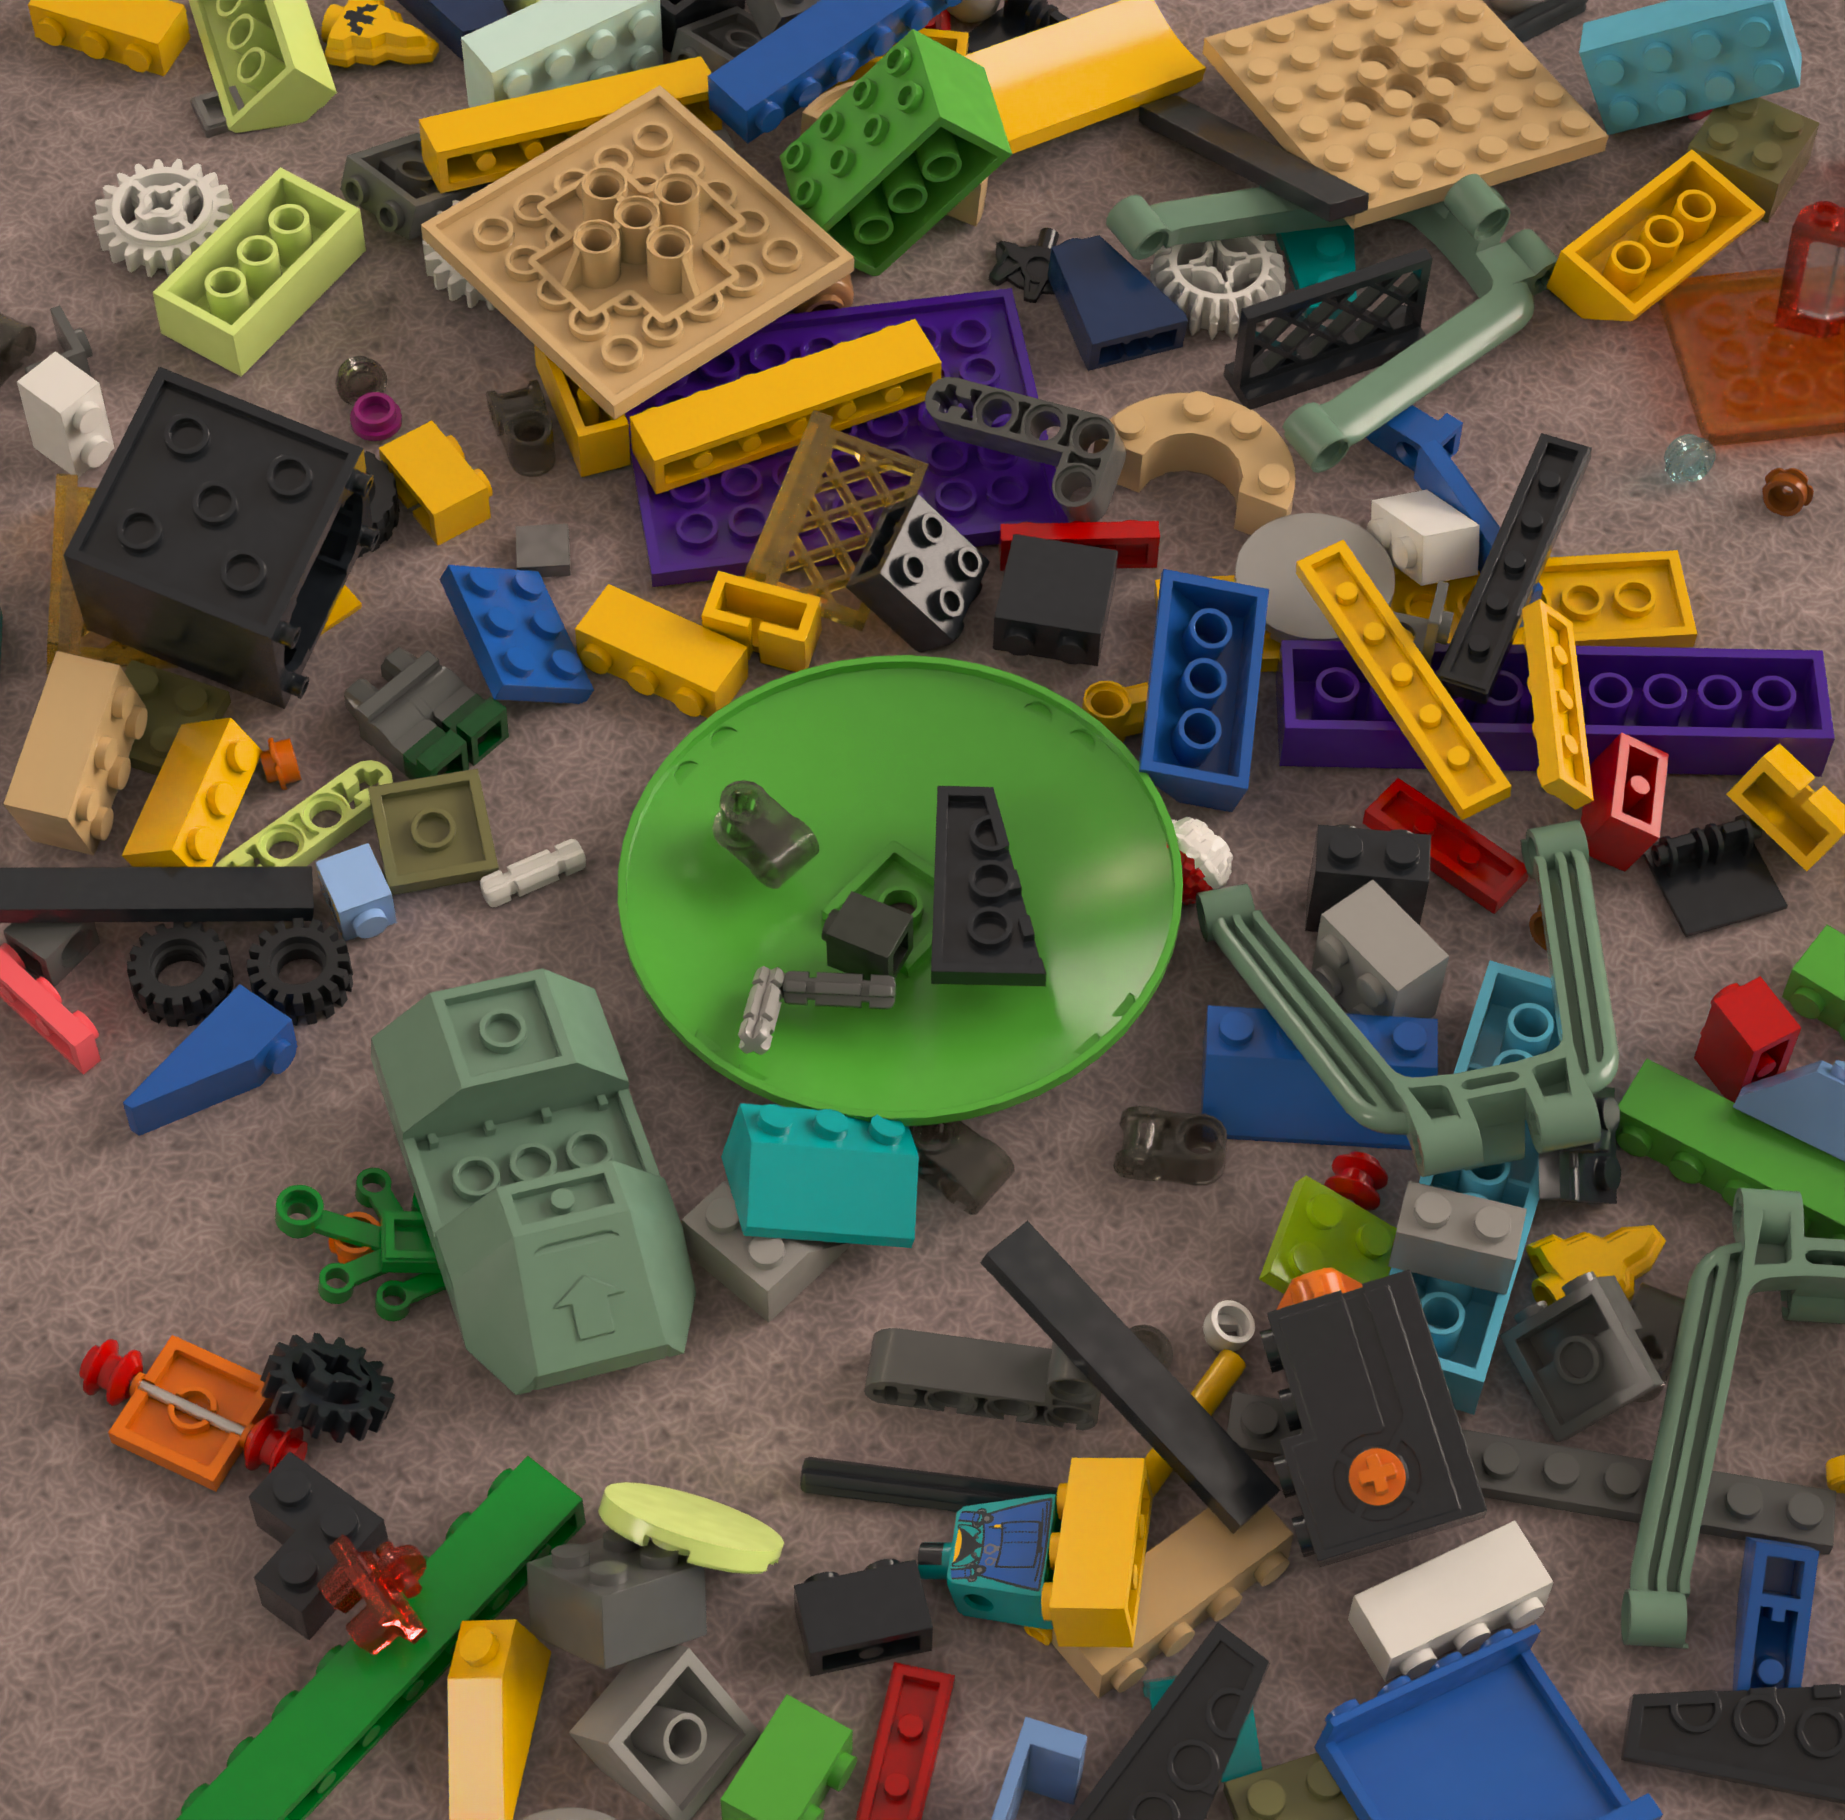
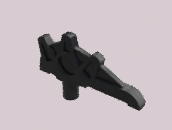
(1026, 266)

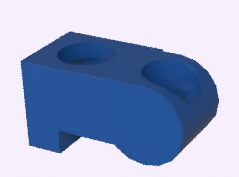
(1413, 427)

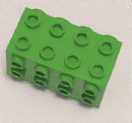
(897, 151)

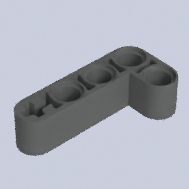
(1021, 438)
(980, 1378)

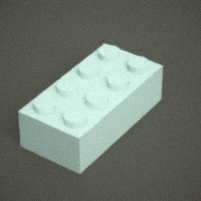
(560, 46)

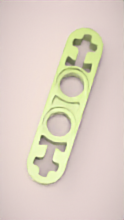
(297, 823)

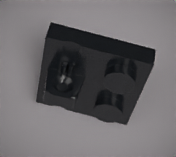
(1587, 1171)

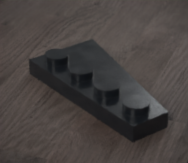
(978, 902)
(1747, 1737)
(1186, 1739)

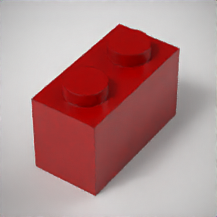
(1627, 801)
(1745, 1037)

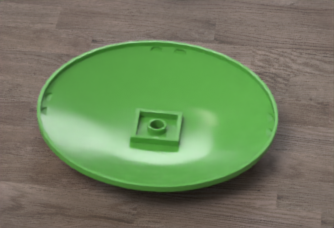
(860, 764)

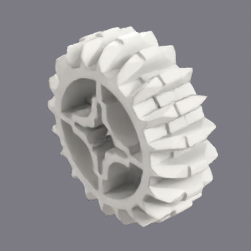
(1219, 279)

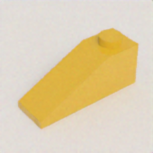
(492, 1715)

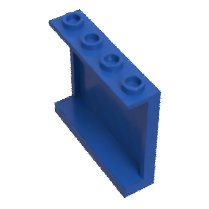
(1473, 1744)

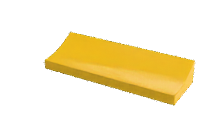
(1085, 71)

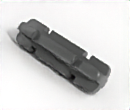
(839, 990)

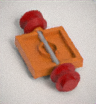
(189, 1410)

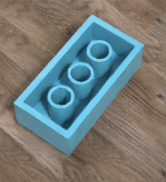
(1687, 58)

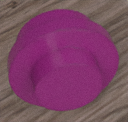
(375, 417)

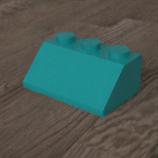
(822, 1176)

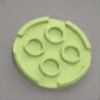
(692, 1525)

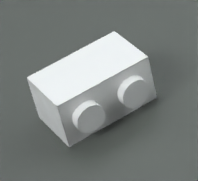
(66, 415)
(1426, 537)

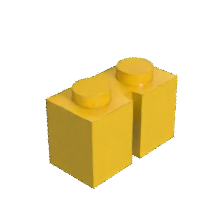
(436, 475)
(766, 619)
(1788, 809)

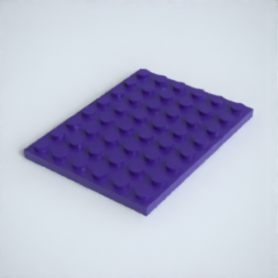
(720, 517)

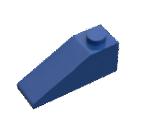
(217, 1061)
(1773, 1614)

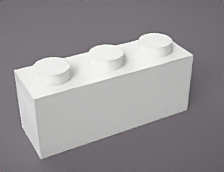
(1451, 1602)

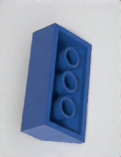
(1203, 689)
(1271, 1093)

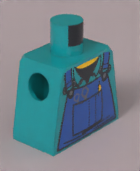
(997, 1559)

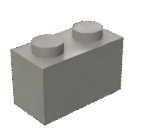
(1457, 1237)

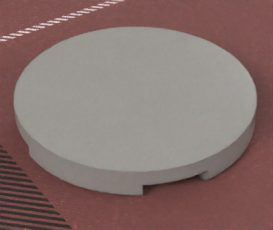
(1270, 563)

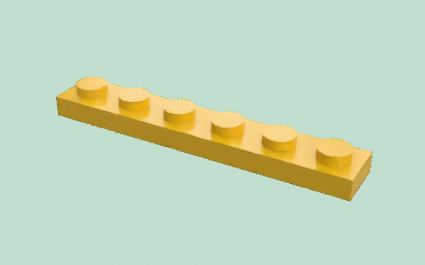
(1403, 680)

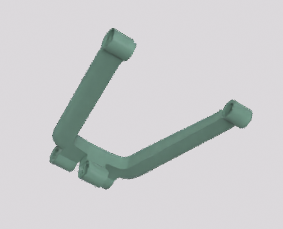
(1464, 229)
(1468, 1115)
(1765, 1257)

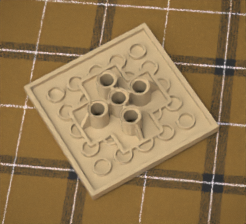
(1404, 97)
(637, 250)

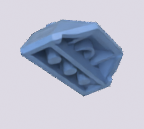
(1802, 1104)

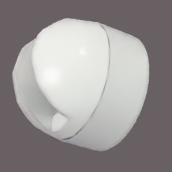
(1228, 1317)

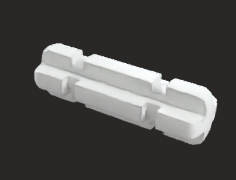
(532, 873)

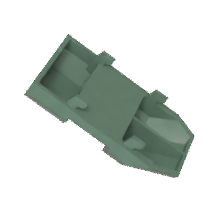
(536, 1180)

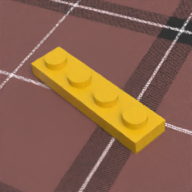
(1557, 705)

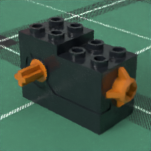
(1375, 1414)

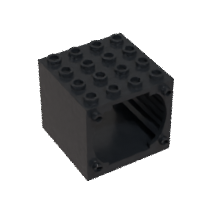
(221, 537)

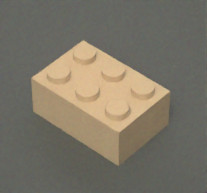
(76, 754)

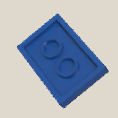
(516, 635)

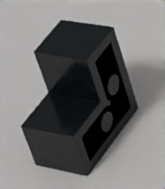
(306, 1517)

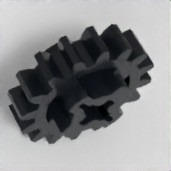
(327, 1387)

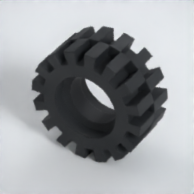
(296, 944)

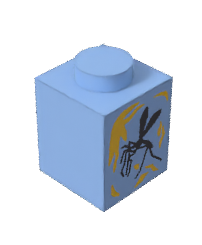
(356, 893)

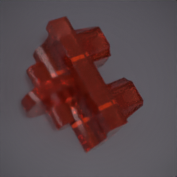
(381, 1586)

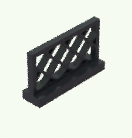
(1340, 348)

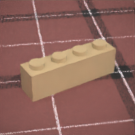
(1183, 1583)

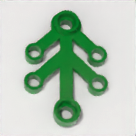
(309, 1202)

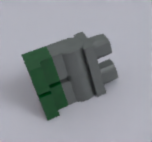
(425, 716)

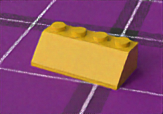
(1652, 242)

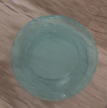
(1689, 458)

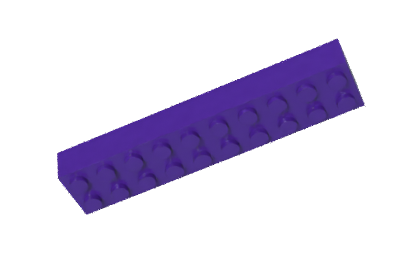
(1700, 705)

